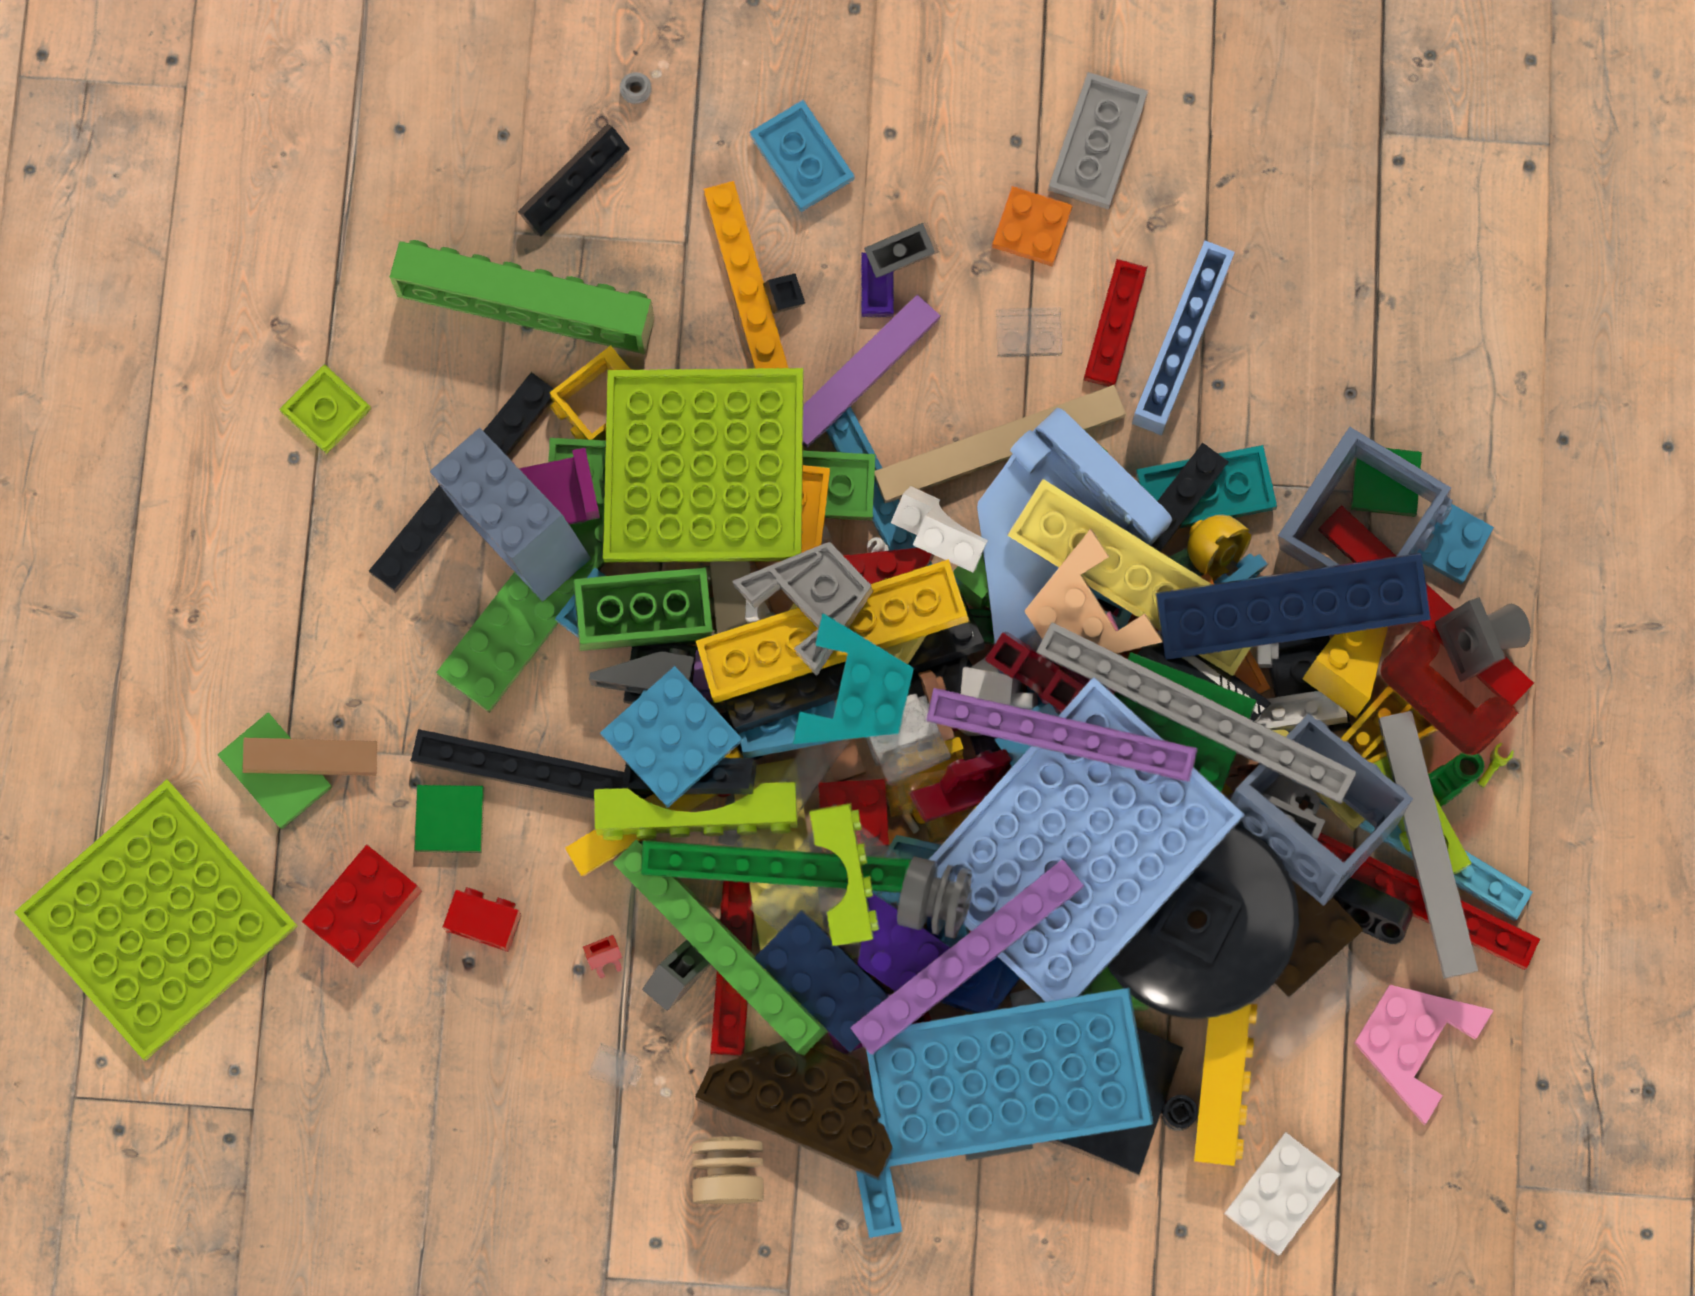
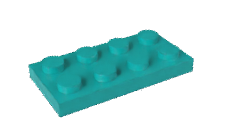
(1239, 490)

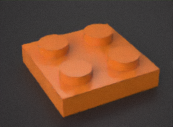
(1032, 226)

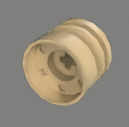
(727, 1171)

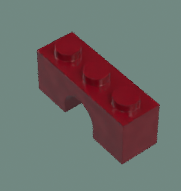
(1034, 670)

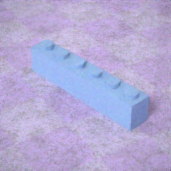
(1183, 337)

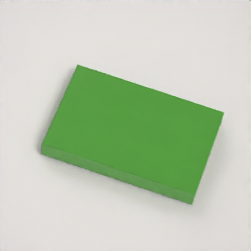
(278, 794)

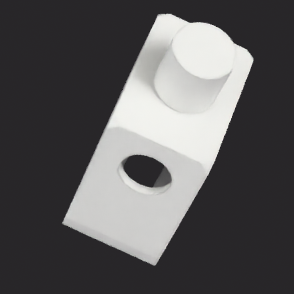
(995, 688)

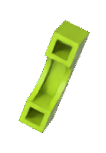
(836, 830)

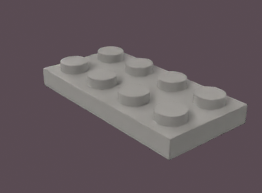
(1098, 140)

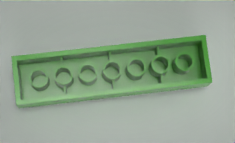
(522, 296)

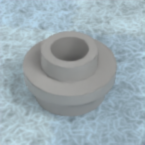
(635, 79)

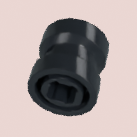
(1175, 1116)

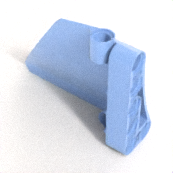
(1081, 468)

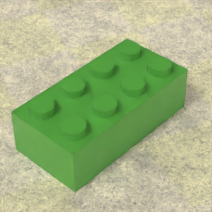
(642, 609)

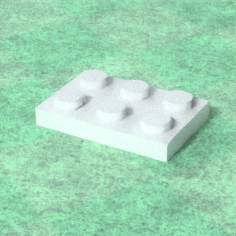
(1282, 1194)

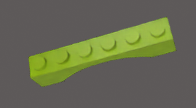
(624, 813)

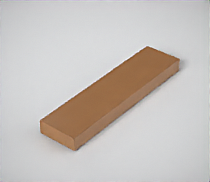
(309, 756)

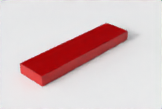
(1115, 323)

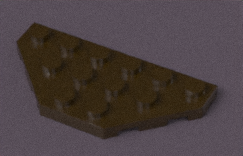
(805, 1099)

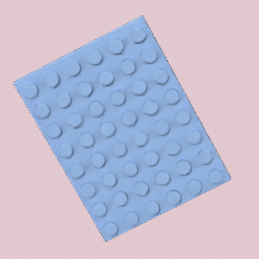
(1115, 827)

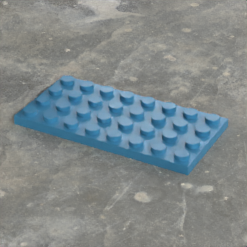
(1011, 1078)

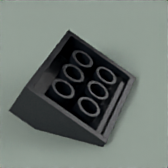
(1129, 1146)

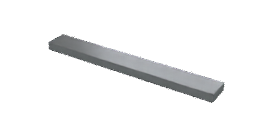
(1428, 846)

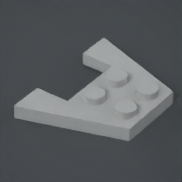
(818, 584)

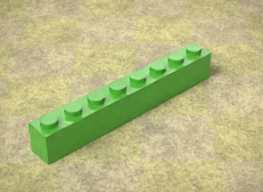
(724, 952)

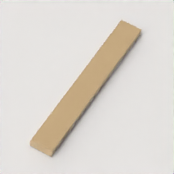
(990, 446)

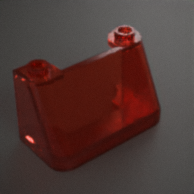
(1441, 704)

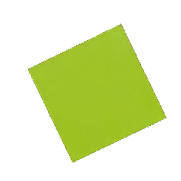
(325, 409)

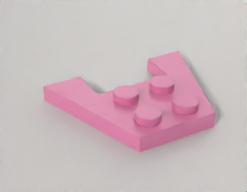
(1404, 1032)

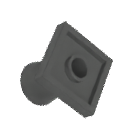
(1477, 639)

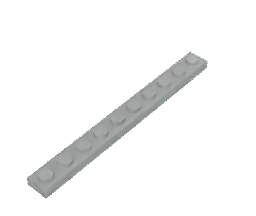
(1197, 713)

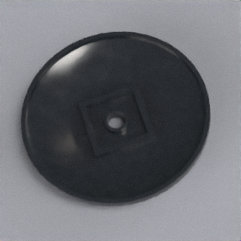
(1236, 952)

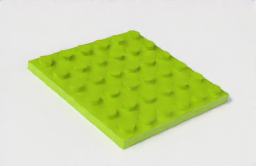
(704, 465)
(156, 919)

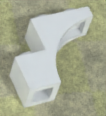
(937, 531)

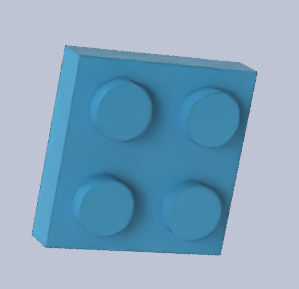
(1456, 544)

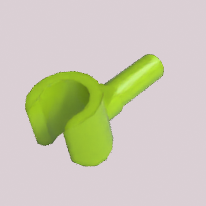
(1496, 762)

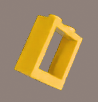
(605, 360)

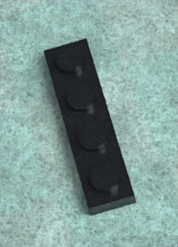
(573, 180)
(726, 777)

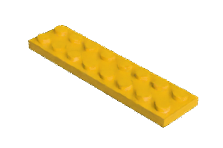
(893, 614)

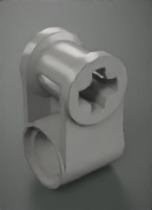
(1293, 794)

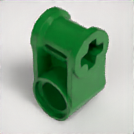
(1449, 781)

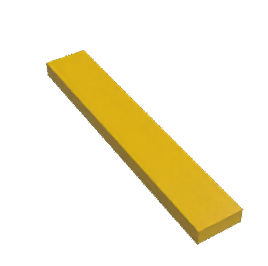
(593, 851)

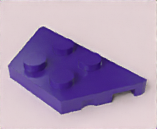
(896, 950)

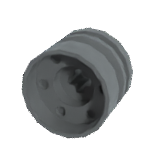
(934, 897)

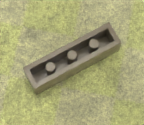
(727, 602)

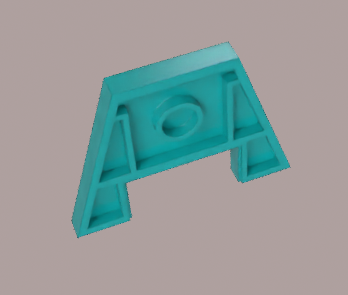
(869, 694)

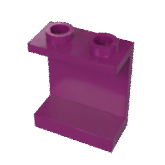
(567, 486)

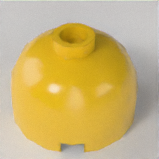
(1216, 543)

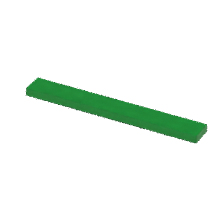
(766, 866)

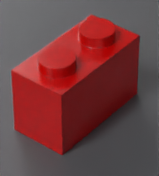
(482, 919)

